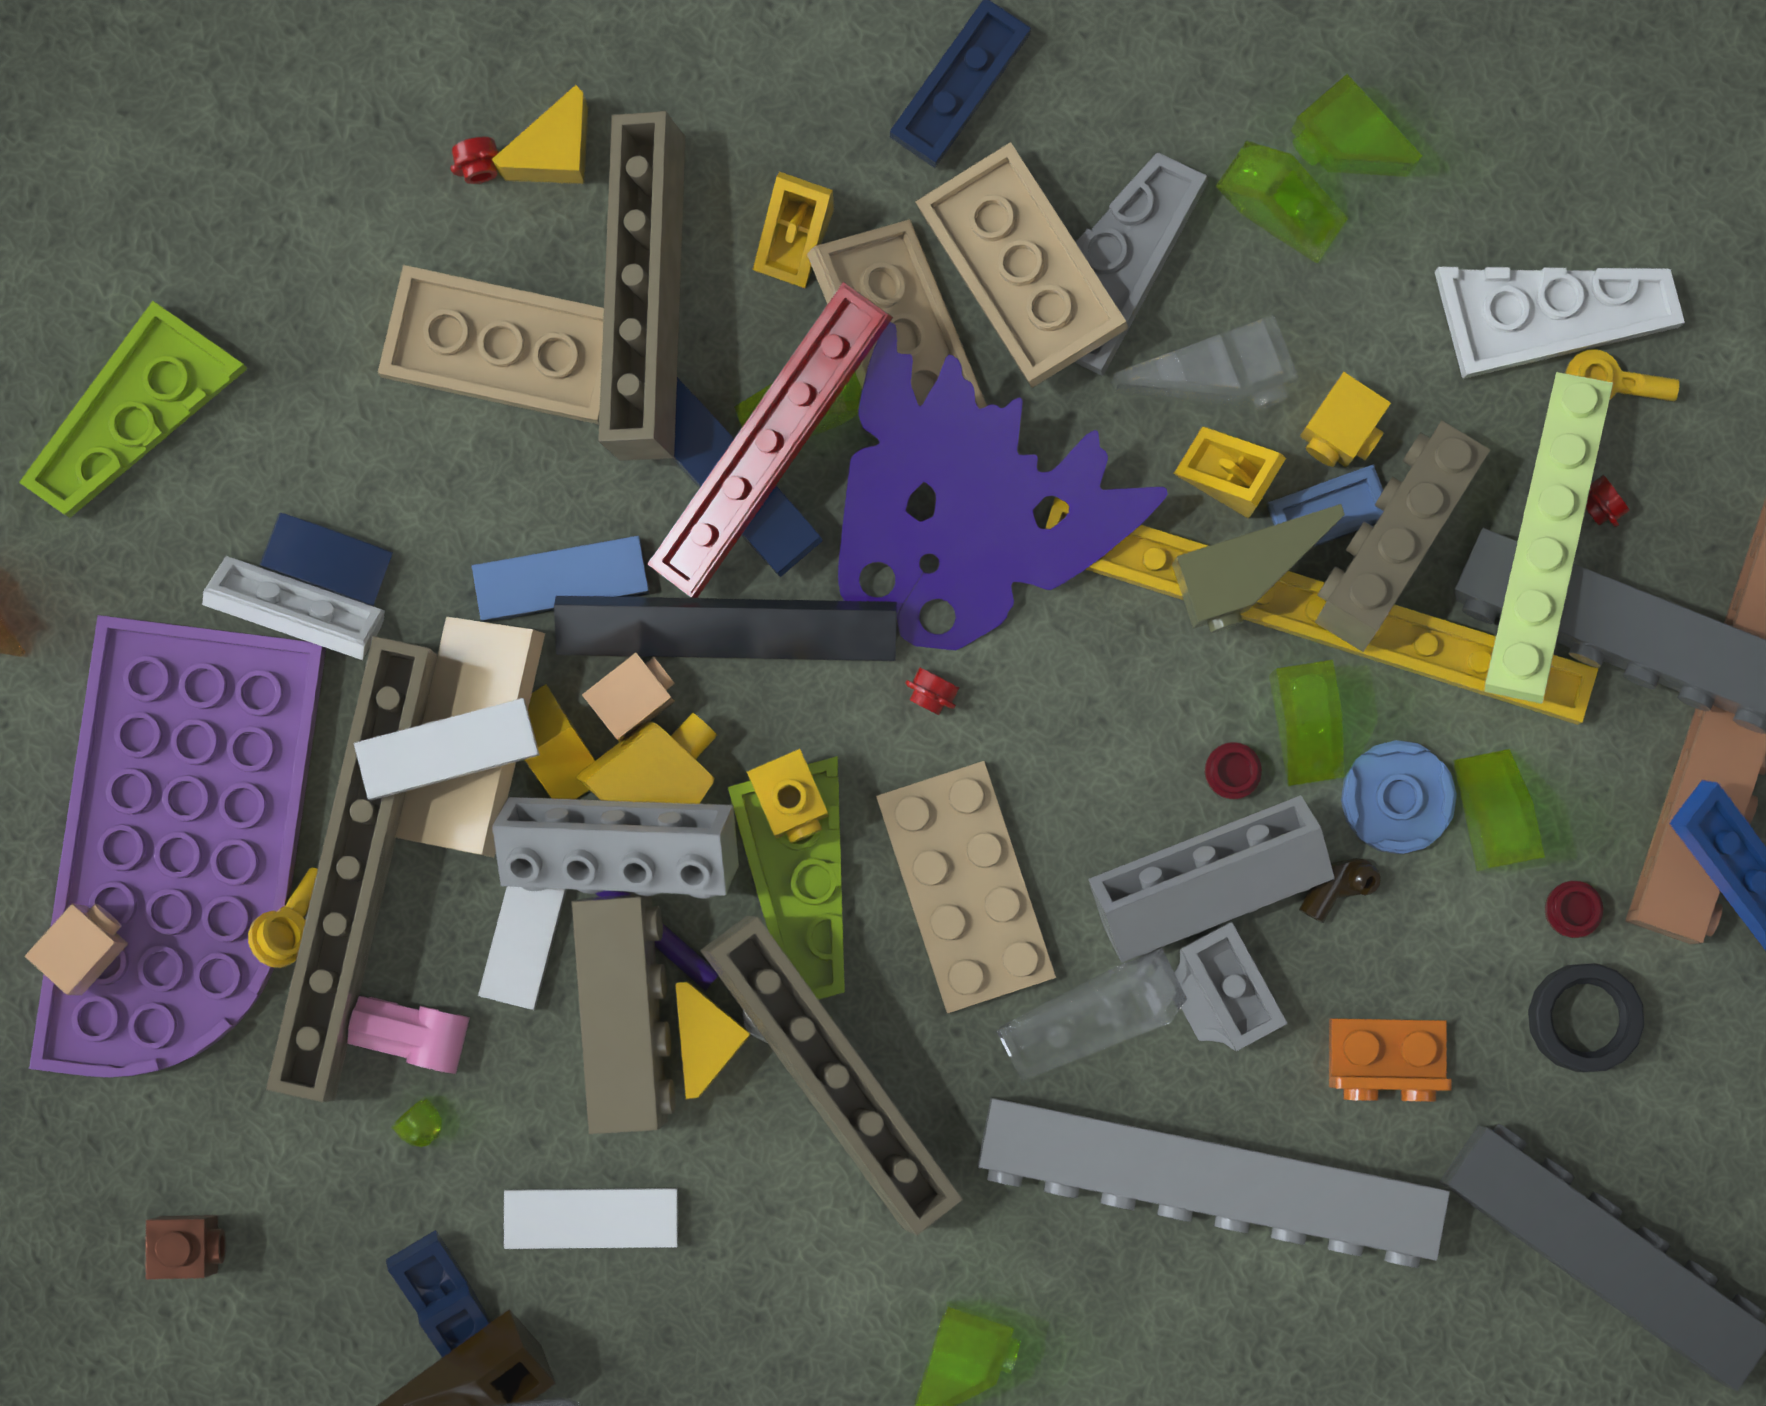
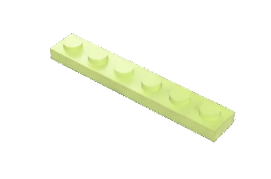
(1548, 538)

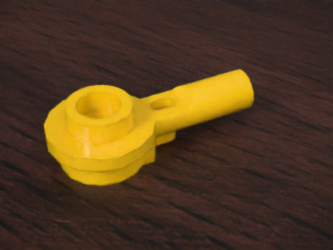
(1602, 366)
(278, 934)

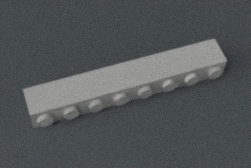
(1213, 1180)

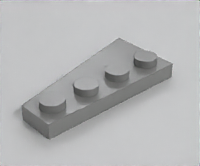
(1136, 239)

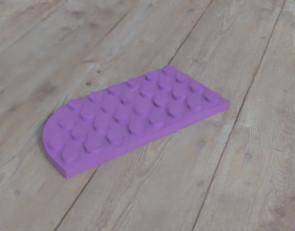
(181, 834)

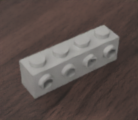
(616, 846)
(1211, 884)

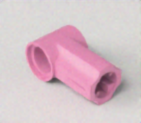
(422, 1035)

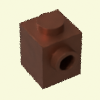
(184, 1247)

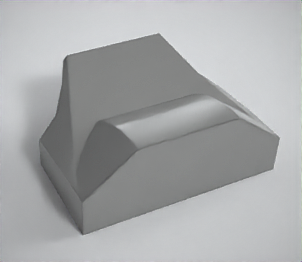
(1226, 991)

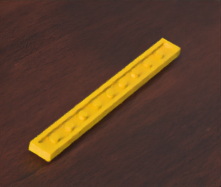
(1403, 640)

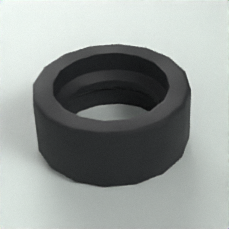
(1629, 1009)

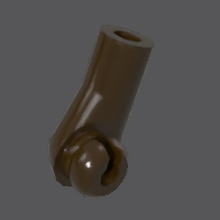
(1351, 878)

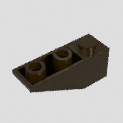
(488, 1369)

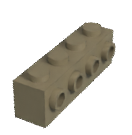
(1401, 537)
(622, 1013)

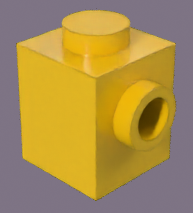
(1345, 423)
(789, 796)

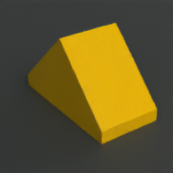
(551, 146)
(792, 227)
(1230, 469)
(559, 747)
(707, 1038)

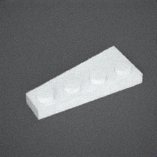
(1533, 315)

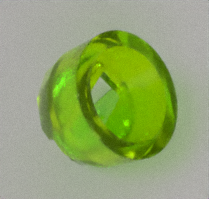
(419, 1124)

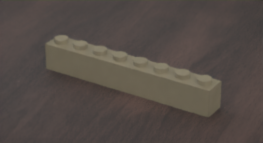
(348, 883)

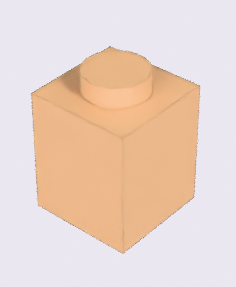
(630, 695)
(78, 948)

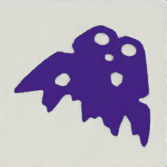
(982, 506)

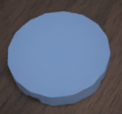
(1378, 806)

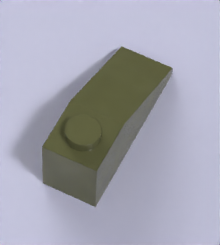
(1238, 572)

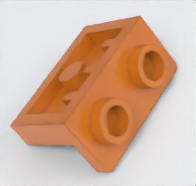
(1389, 1056)

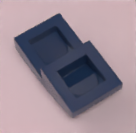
(326, 559)
(438, 1292)

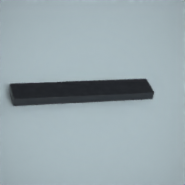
(725, 628)

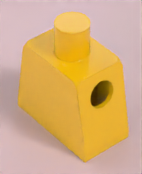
(654, 765)

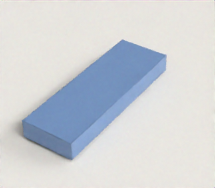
(533, 581)

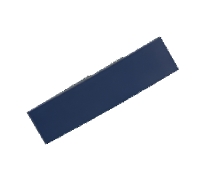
(778, 528)

